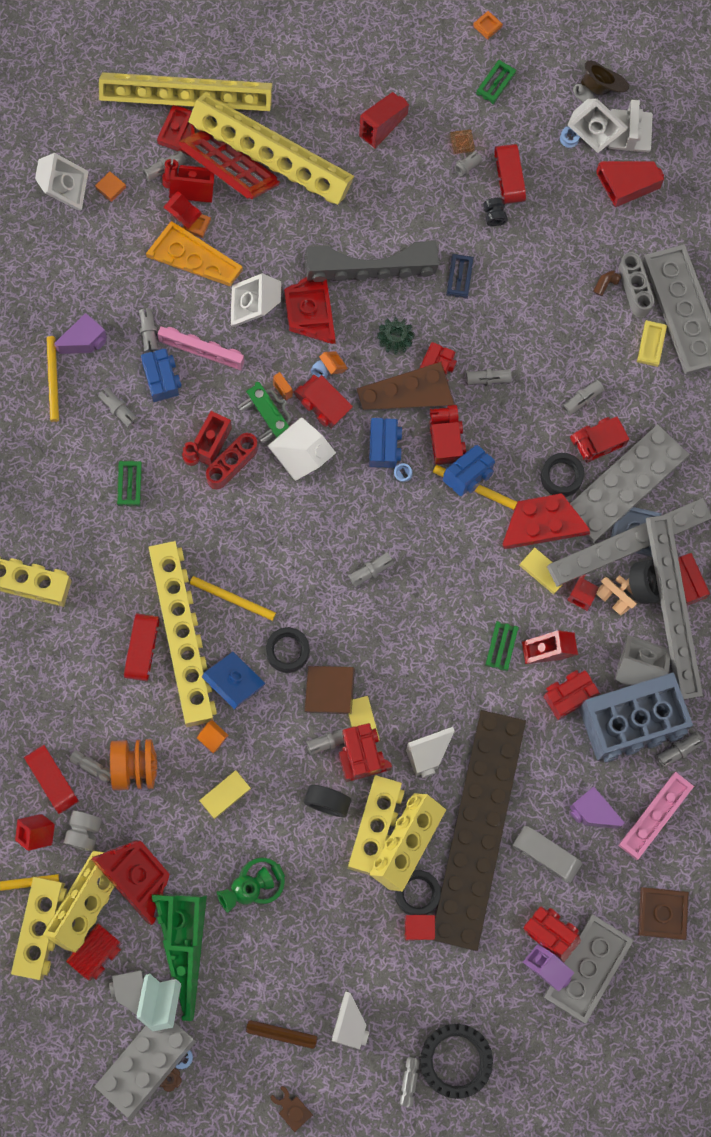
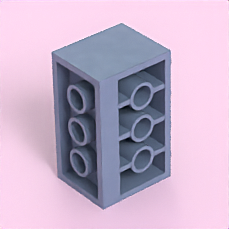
(639, 703)

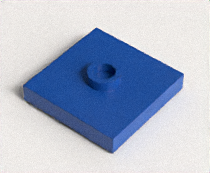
(233, 680)

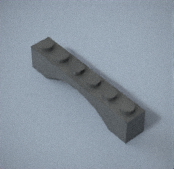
(327, 263)

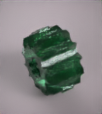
(394, 342)

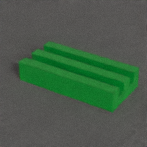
(487, 95)
(129, 502)
(506, 627)

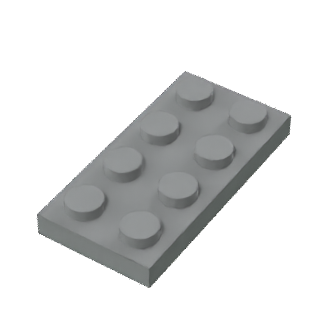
(593, 968)
(144, 1067)

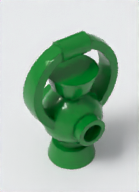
(247, 888)

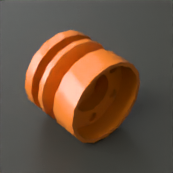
(132, 764)

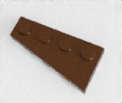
(411, 389)

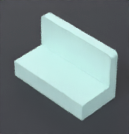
(158, 1003)

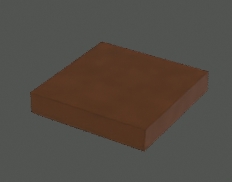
(329, 690)
(663, 913)

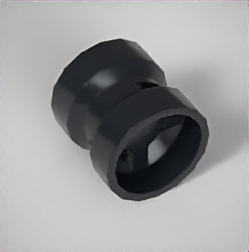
(495, 212)

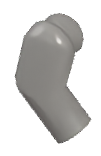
(582, 92)

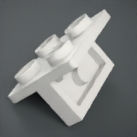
(639, 129)

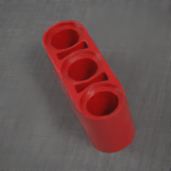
(511, 174)
(233, 451)
(140, 647)
(51, 779)

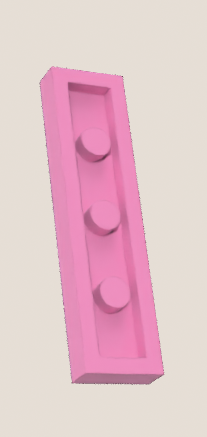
(193, 344)
(656, 816)

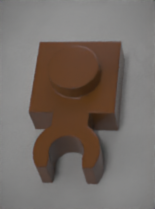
(293, 1111)

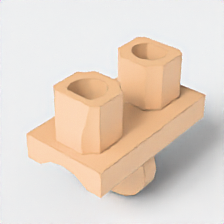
(609, 587)

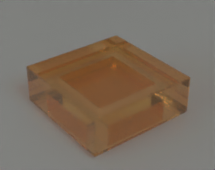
(462, 141)

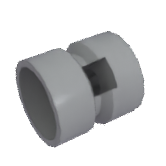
(82, 831)

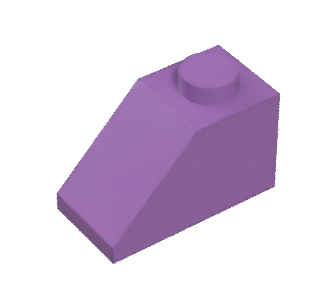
(82, 337)
(595, 811)
(549, 967)

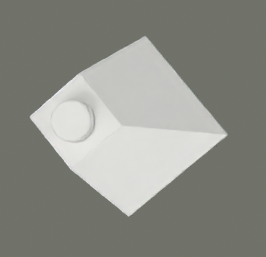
(596, 124)
(62, 180)
(254, 298)
(301, 449)
(428, 752)
(350, 1025)

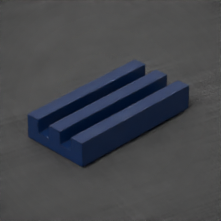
(457, 292)

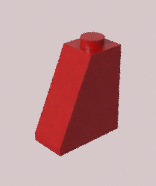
(382, 118)
(629, 179)

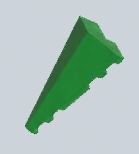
(182, 929)

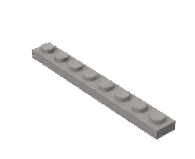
(623, 544)
(674, 605)

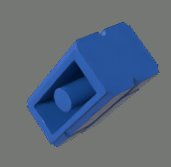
(159, 374)
(383, 443)
(469, 471)

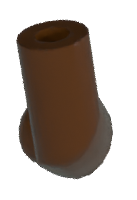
(605, 280)

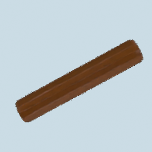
(281, 1034)

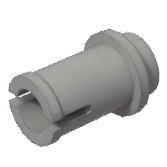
(464, 166)

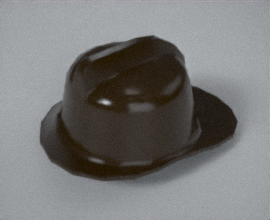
(602, 80)

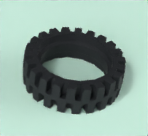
(485, 1068)

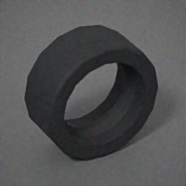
(568, 459)
(639, 585)
(287, 667)
(327, 800)
(436, 894)

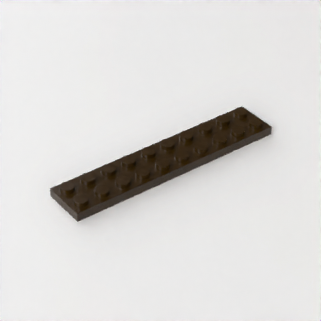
(478, 830)

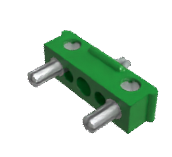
(268, 410)

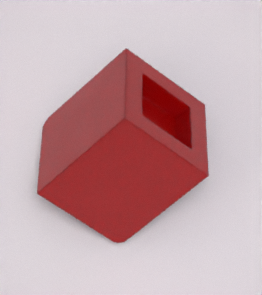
(182, 210)
(583, 593)
(34, 832)
(419, 927)

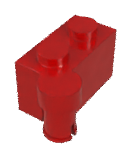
(190, 181)
(323, 400)
(445, 435)
(600, 439)
(208, 441)

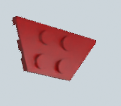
(310, 310)
(543, 521)
(135, 875)

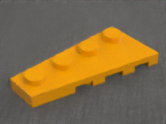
(191, 254)

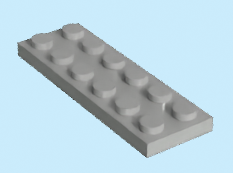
(682, 306)
(628, 481)

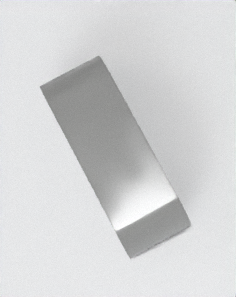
(638, 276)
(550, 855)

